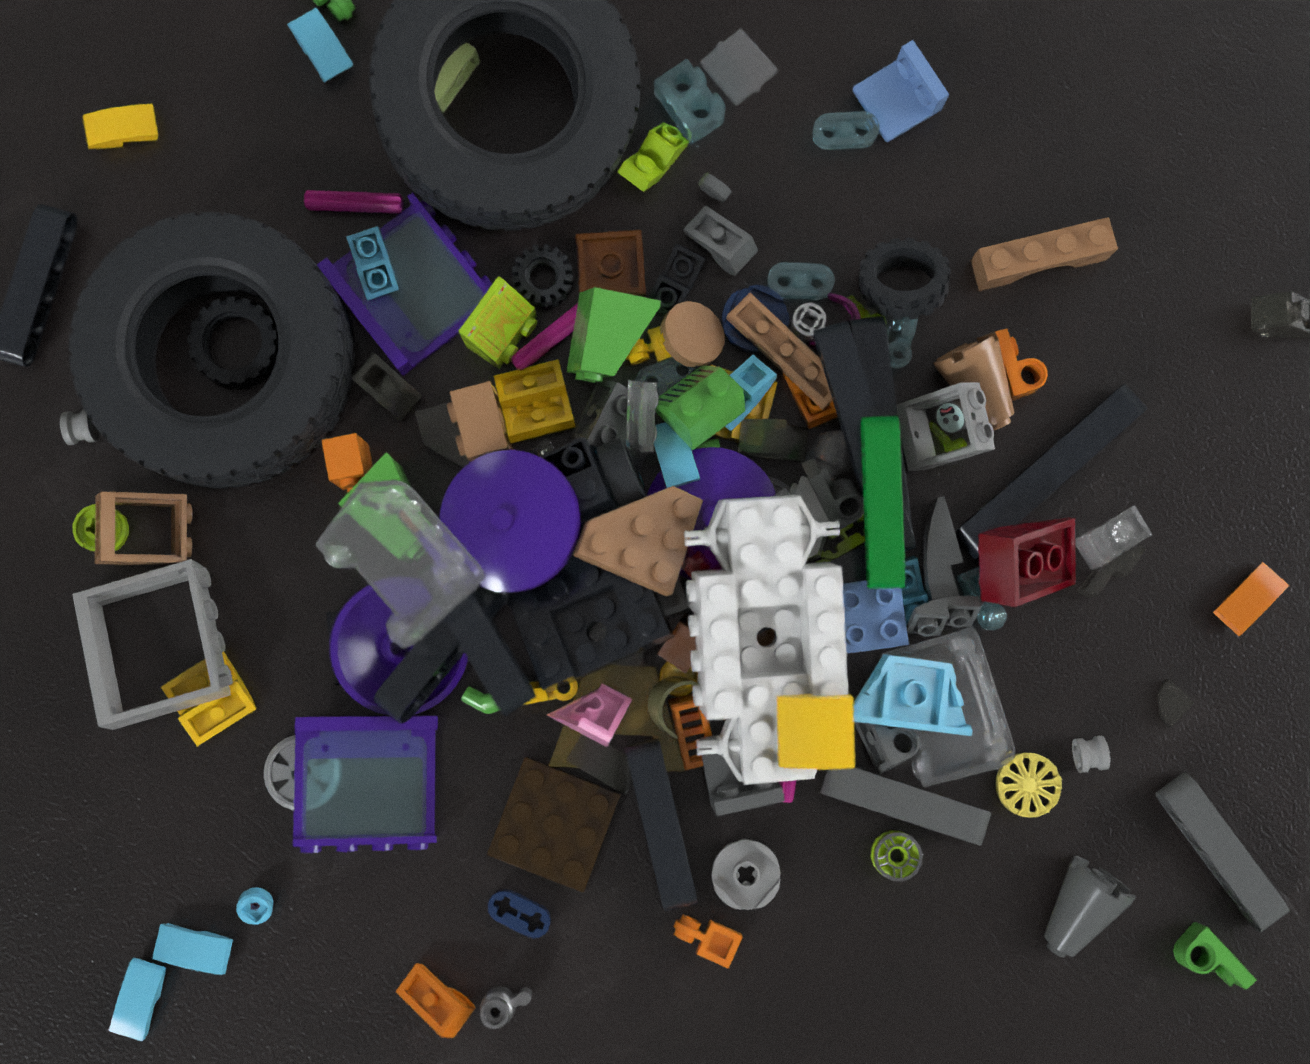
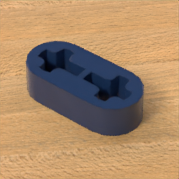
(514, 920)

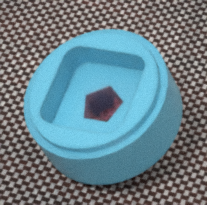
(255, 906)

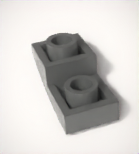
(951, 611)

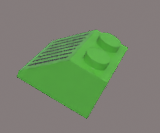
(701, 404)

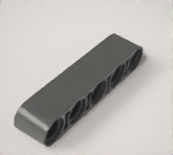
(907, 803)
(1222, 852)

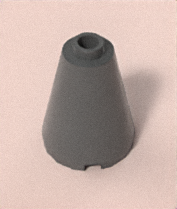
(1084, 907)

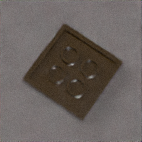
(554, 824)

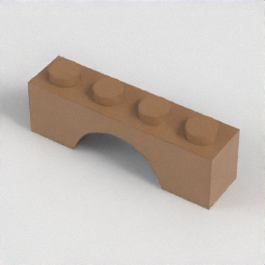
(1067, 246)

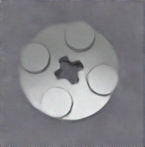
(746, 894)

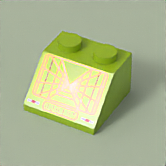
(498, 324)

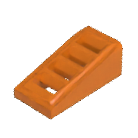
(681, 703)

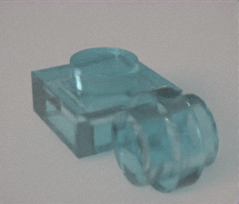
(906, 331)
(991, 614)

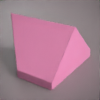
(595, 714)

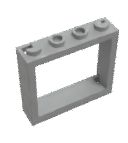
(98, 651)

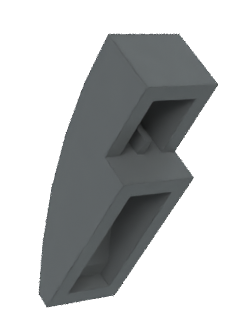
(939, 552)

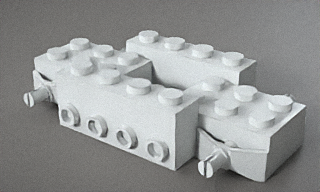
(763, 585)

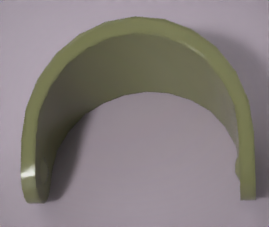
(657, 697)

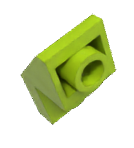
(654, 157)

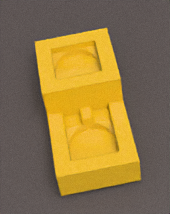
(120, 124)

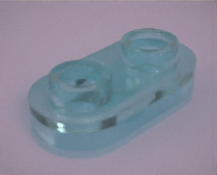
(844, 129)
(800, 280)
(664, 373)

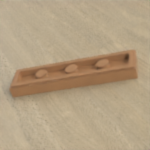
(781, 348)

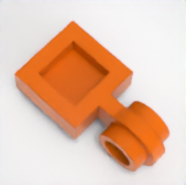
(716, 943)

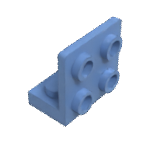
(902, 93)
(873, 618)

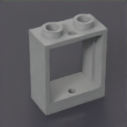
(916, 432)

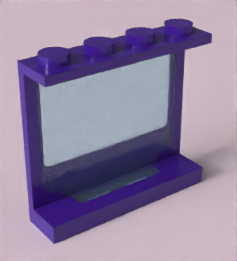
(434, 286)
(364, 783)

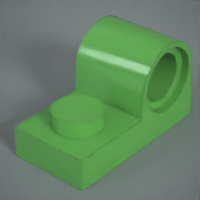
(1212, 955)

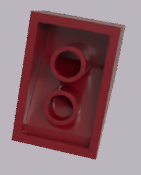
(1026, 561)

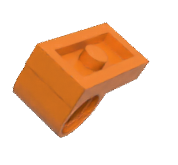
(1013, 368)
(435, 1003)

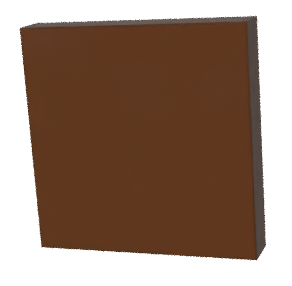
(611, 261)

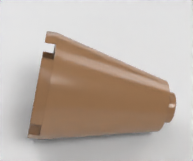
(982, 364)

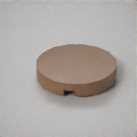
(692, 334)

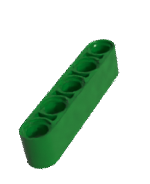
(883, 502)

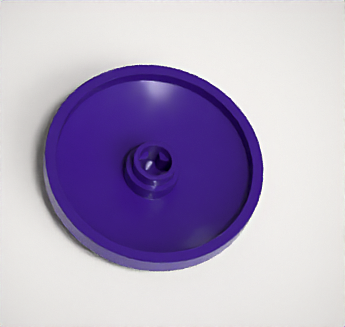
(722, 476)
(513, 518)
(366, 654)

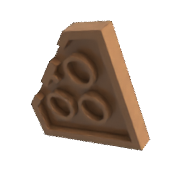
(643, 539)

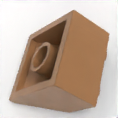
(479, 420)

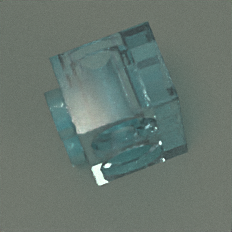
(683, 104)

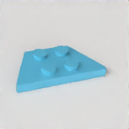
(912, 696)

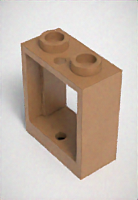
(105, 527)

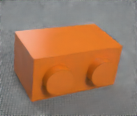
(347, 459)

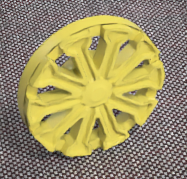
(1029, 785)

